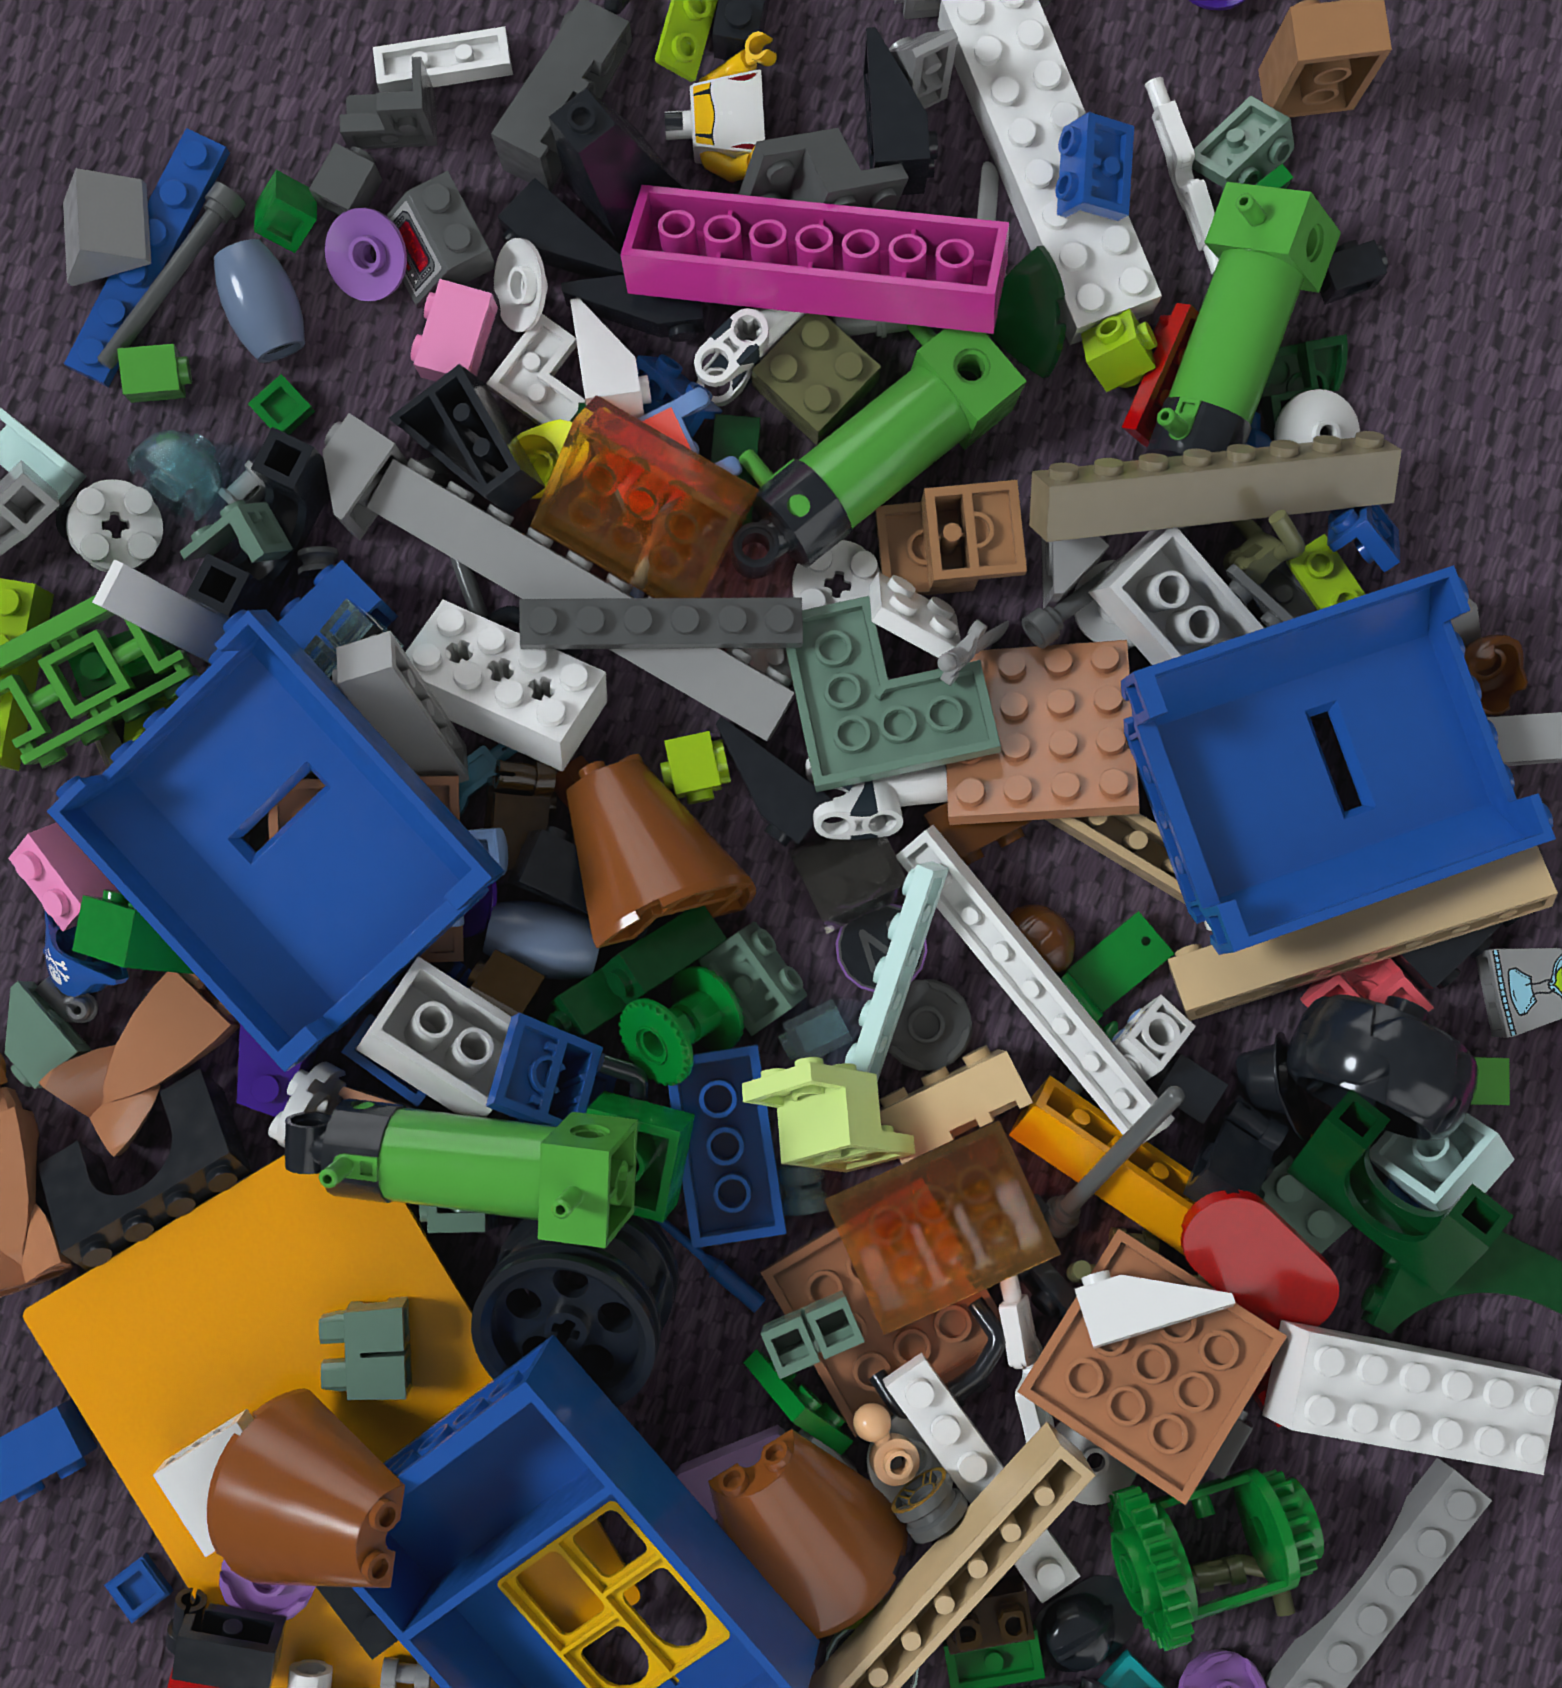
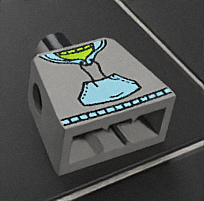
(1521, 988)

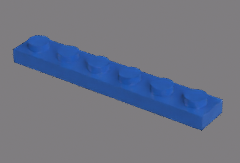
(171, 216)

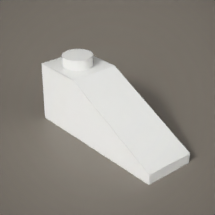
(607, 364)
(1134, 1306)

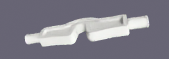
(1179, 157)
(1022, 1350)

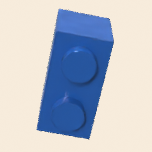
(42, 1447)

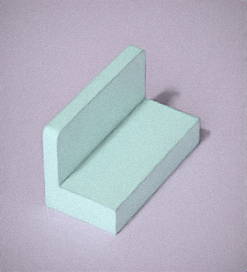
(20, 444)

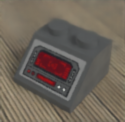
(439, 238)

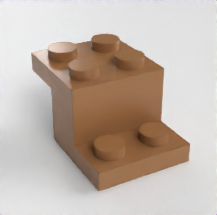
(953, 537)

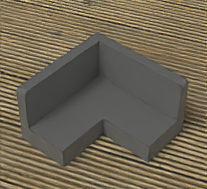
(393, 117)

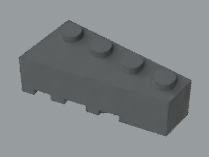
(579, 57)

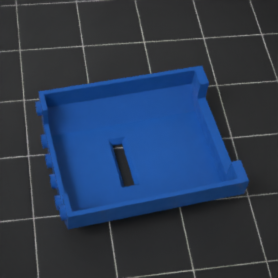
(1249, 791)
(333, 899)

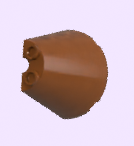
(645, 853)
(303, 1500)
(812, 1531)

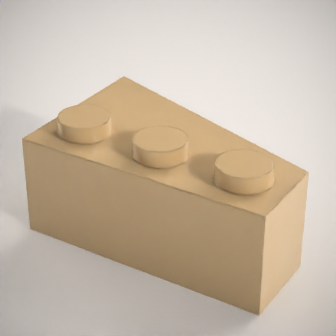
(955, 1100)

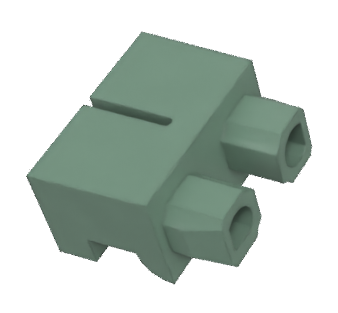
(815, 1328)
(375, 1350)

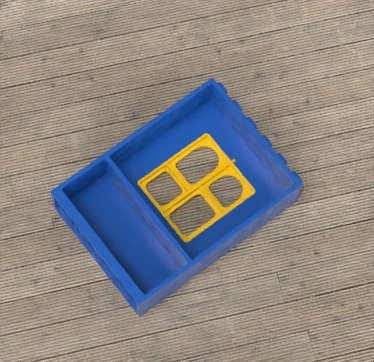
(518, 1480)

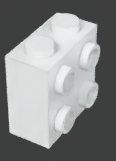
(188, 1475)

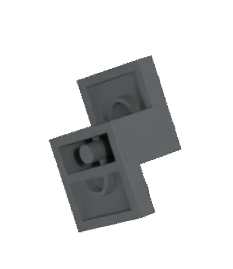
(820, 170)

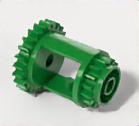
(1154, 1566)

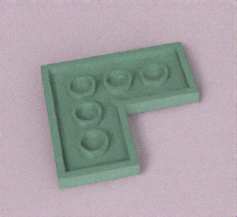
(877, 727)

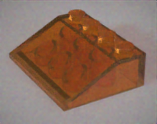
(641, 504)
(942, 1227)

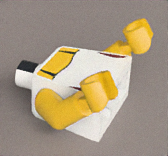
(726, 112)

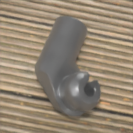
(71, 1009)

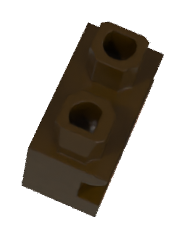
(996, 1620)

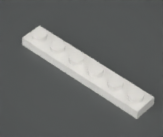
(971, 1463)

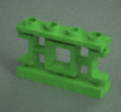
(66, 638)

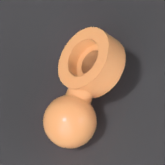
(873, 1425)

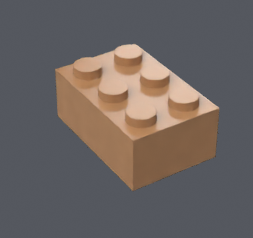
(1324, 56)

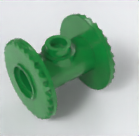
(662, 1037)

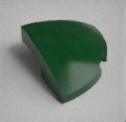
(1030, 313)
(1302, 369)

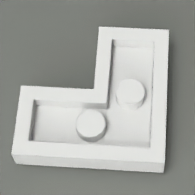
(528, 374)

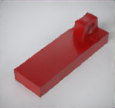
(1172, 339)

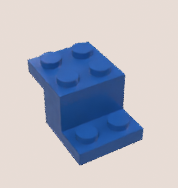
(545, 1073)

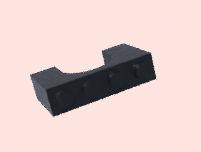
(296, 494)
(201, 1163)

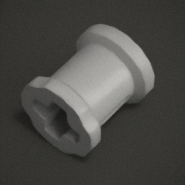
(245, 487)

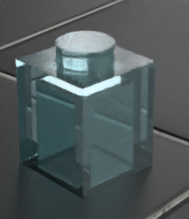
(815, 1032)

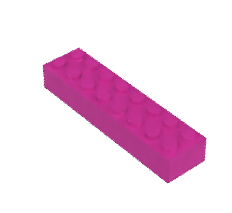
(816, 258)

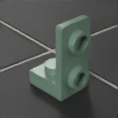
(252, 524)

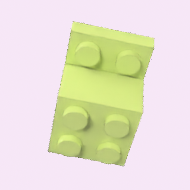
(828, 1116)

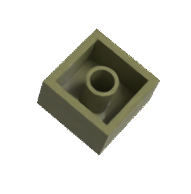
(815, 376)

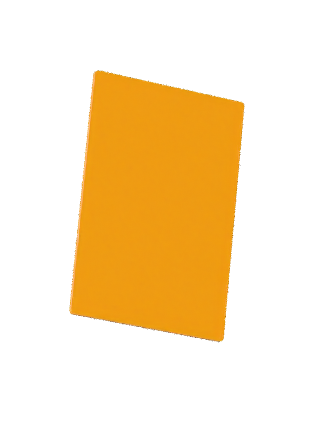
(228, 1317)

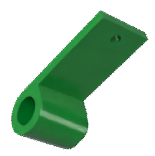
(1116, 965)

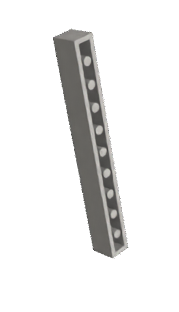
(534, 571)

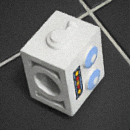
(1152, 1036)

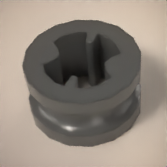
(315, 560)

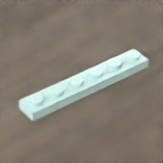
(897, 969)

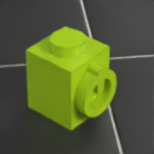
(1119, 350)
(695, 767)

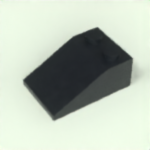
(895, 117)

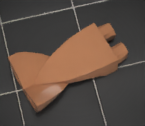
(163, 1037)
(26, 1234)

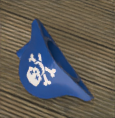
(72, 971)

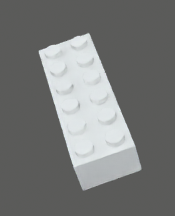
(1411, 1398)

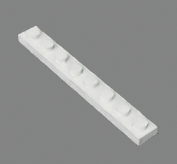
(1034, 986)

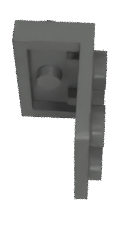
(1273, 600)

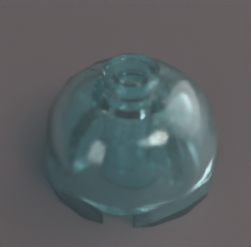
(176, 464)

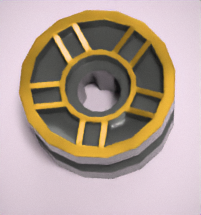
(929, 1505)

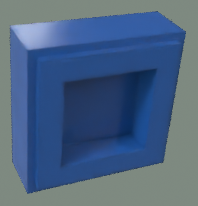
(139, 1588)

